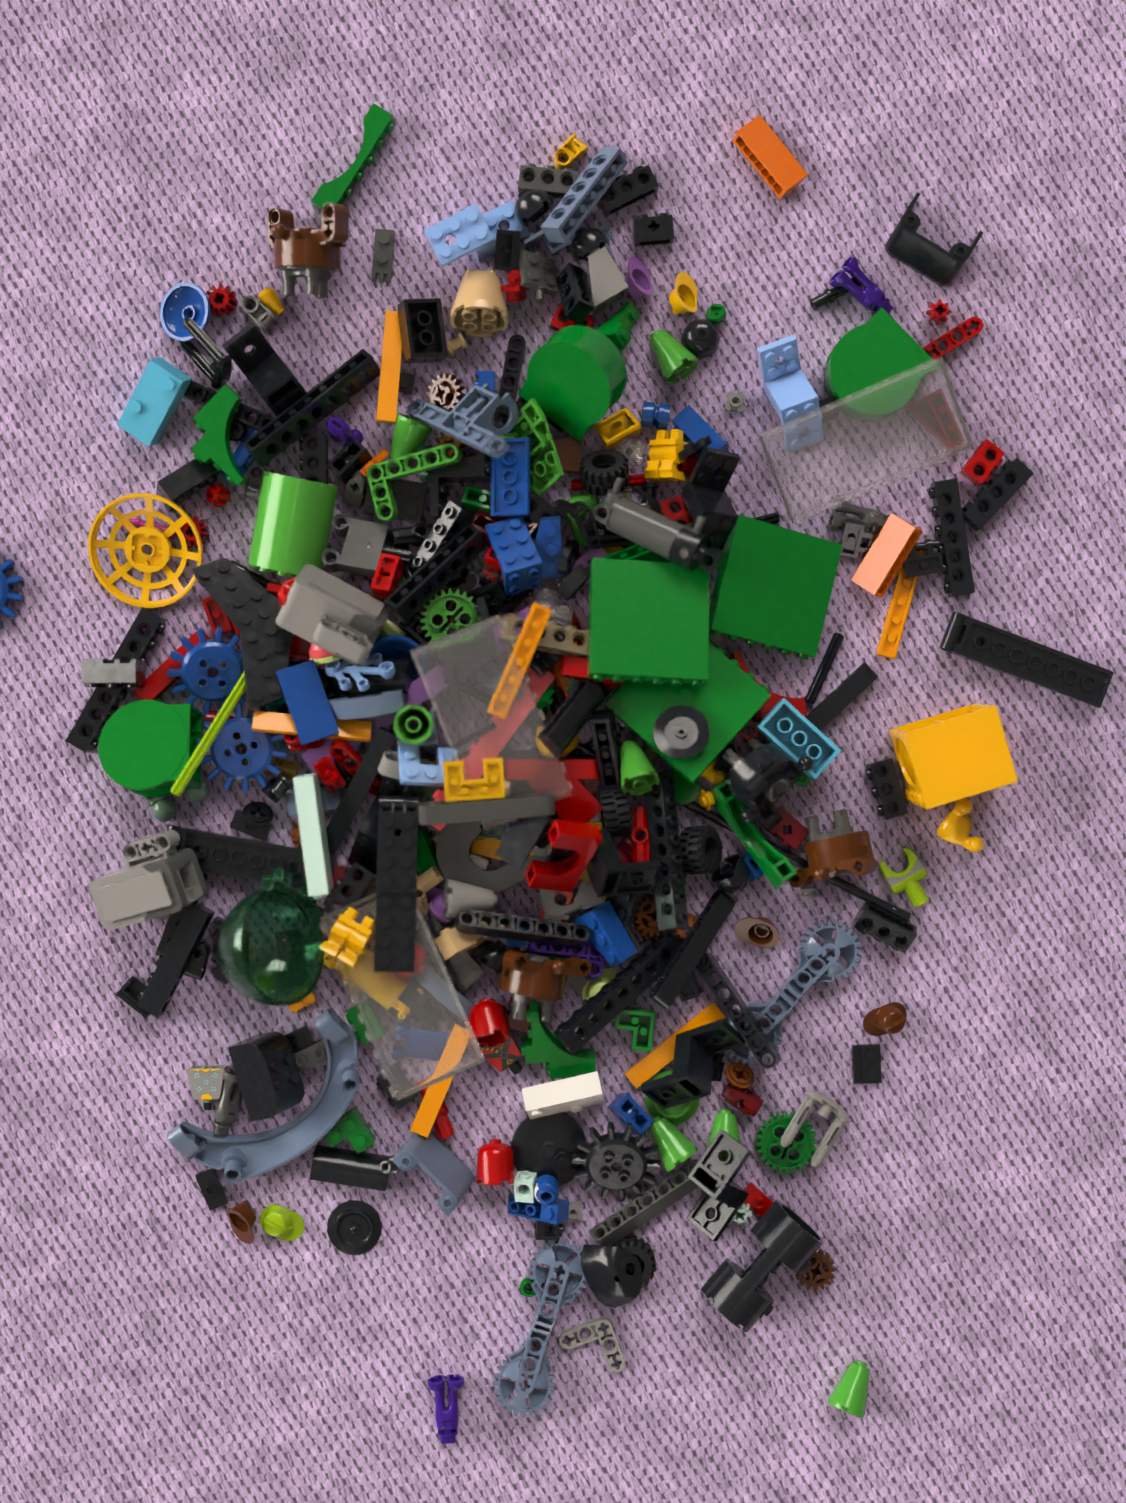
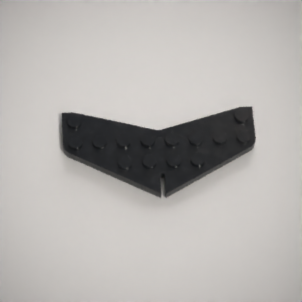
(254, 615)

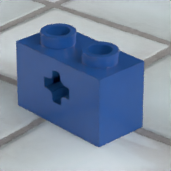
(629, 1111)

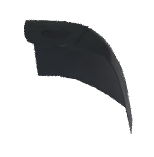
(602, 1265)

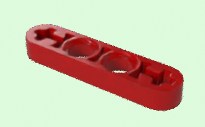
(948, 338)
(350, 753)

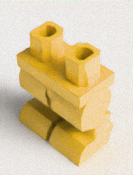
(665, 457)
(351, 932)

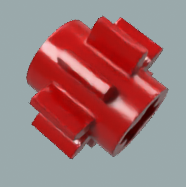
(942, 308)
(688, 466)
(218, 495)

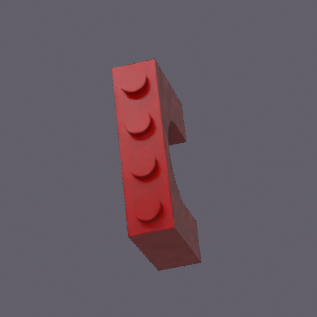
(564, 875)

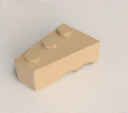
(453, 942)

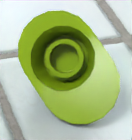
(282, 1222)

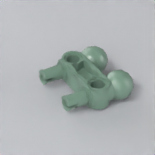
(165, 809)

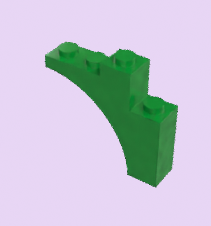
(620, 325)
(215, 444)
(545, 1047)

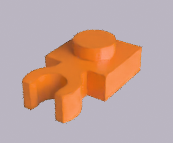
(377, 459)

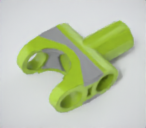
(907, 878)

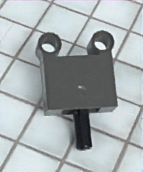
(361, 547)

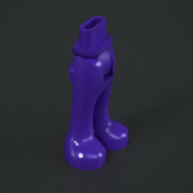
(870, 297)
(341, 430)
(446, 1417)

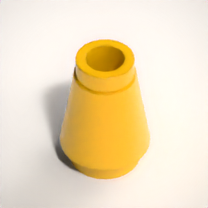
(271, 300)

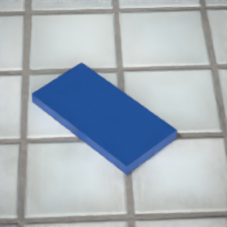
(511, 480)
(307, 702)

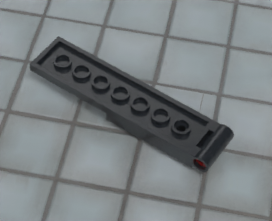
(1026, 659)
(243, 856)
(396, 884)

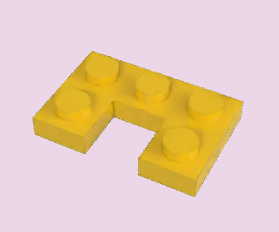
(461, 789)

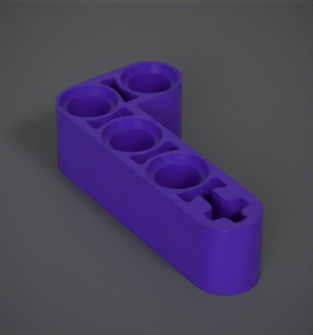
(566, 952)

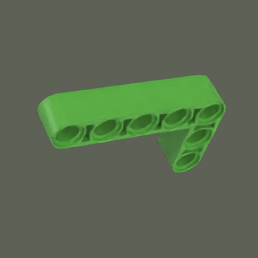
(406, 470)

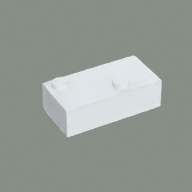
(563, 1095)

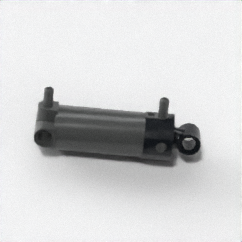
(656, 532)

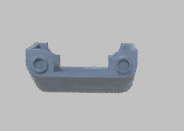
(439, 1164)

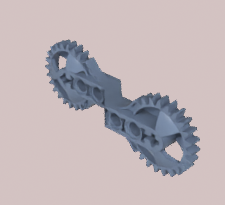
(795, 987)
(540, 1329)

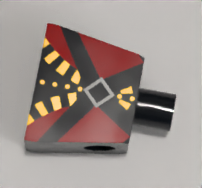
(504, 1055)

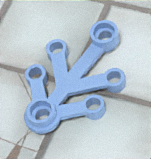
(337, 668)

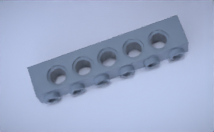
(584, 194)

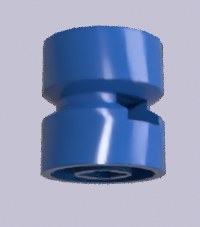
(655, 415)

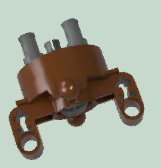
(308, 250)

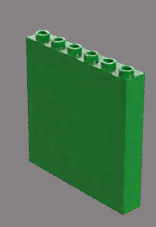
(773, 587)
(648, 622)
(725, 700)

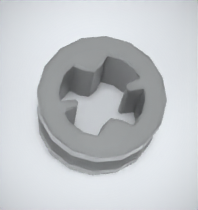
(808, 892)

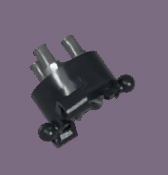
(763, 779)

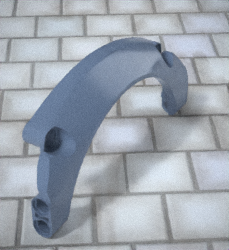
(265, 1151)

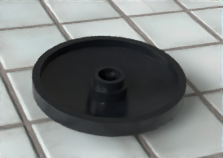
(540, 1139)

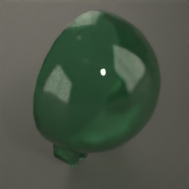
(273, 943)

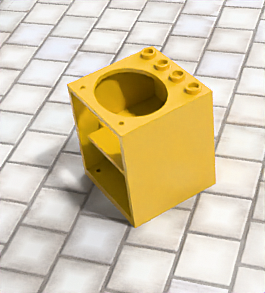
(953, 755)

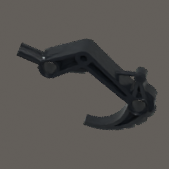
(588, 525)

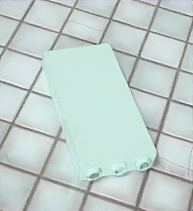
(313, 835)

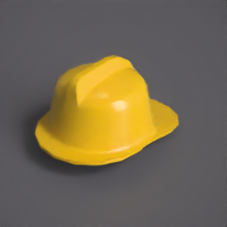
(684, 295)

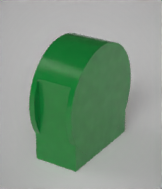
(870, 355)
(576, 378)
(150, 745)

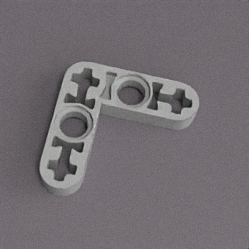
(596, 1333)

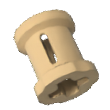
(456, 344)

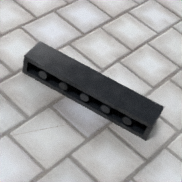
(175, 959)

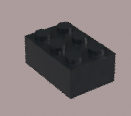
(422, 330)
(409, 497)

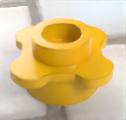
(706, 799)

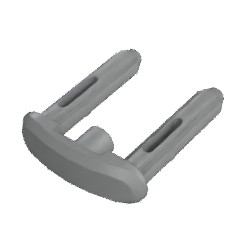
(827, 1106)

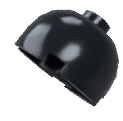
(532, 205)
(586, 241)
(701, 338)
(732, 875)
(491, 954)

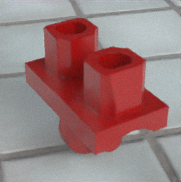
(514, 290)
(329, 774)

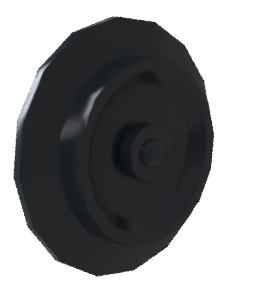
(681, 732)
(354, 1227)

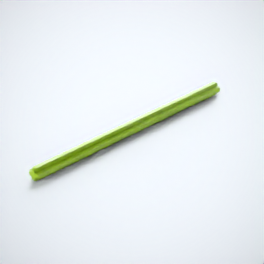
(209, 737)

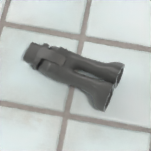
(868, 516)
(228, 1106)

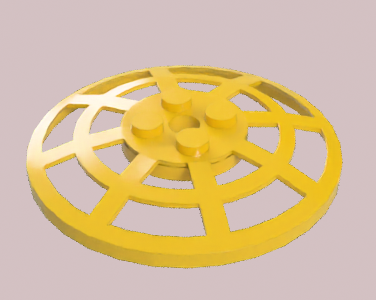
(135, 550)

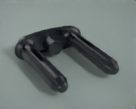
(219, 370)

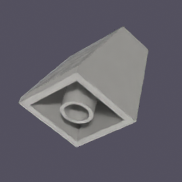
(605, 280)

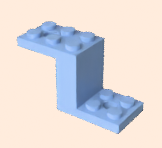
(472, 232)
(784, 380)

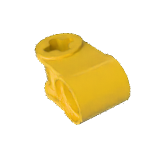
(572, 150)

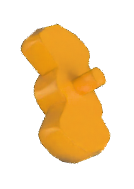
(310, 999)

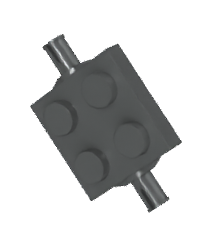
(538, 273)

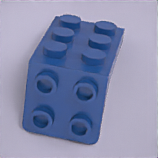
(515, 554)

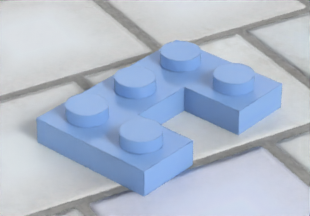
(414, 773)

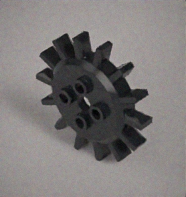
(620, 1148)

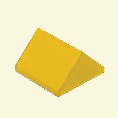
(617, 428)

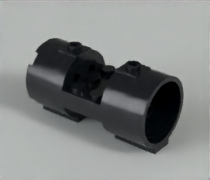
(741, 1293)

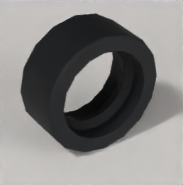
(573, 582)

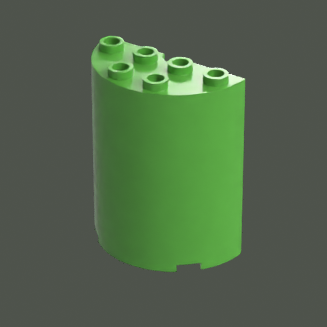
(291, 524)

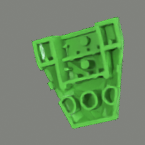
(544, 459)

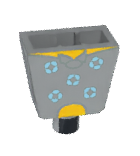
(206, 1083)

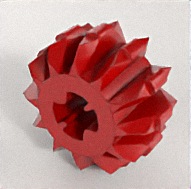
(227, 297)
(186, 529)

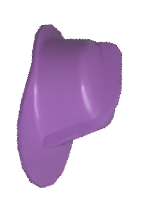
(638, 279)
(437, 905)

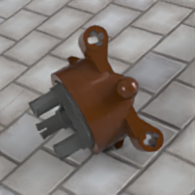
(835, 852)
(537, 979)

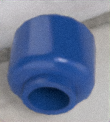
(546, 1189)

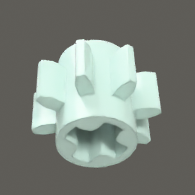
(742, 1214)

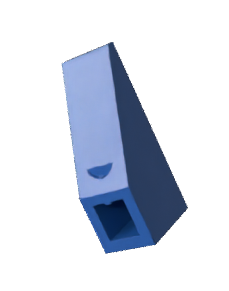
(551, 1213)

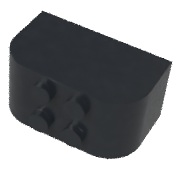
(267, 1074)

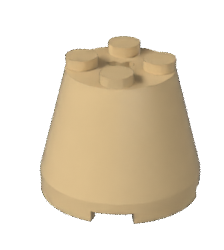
(479, 305)

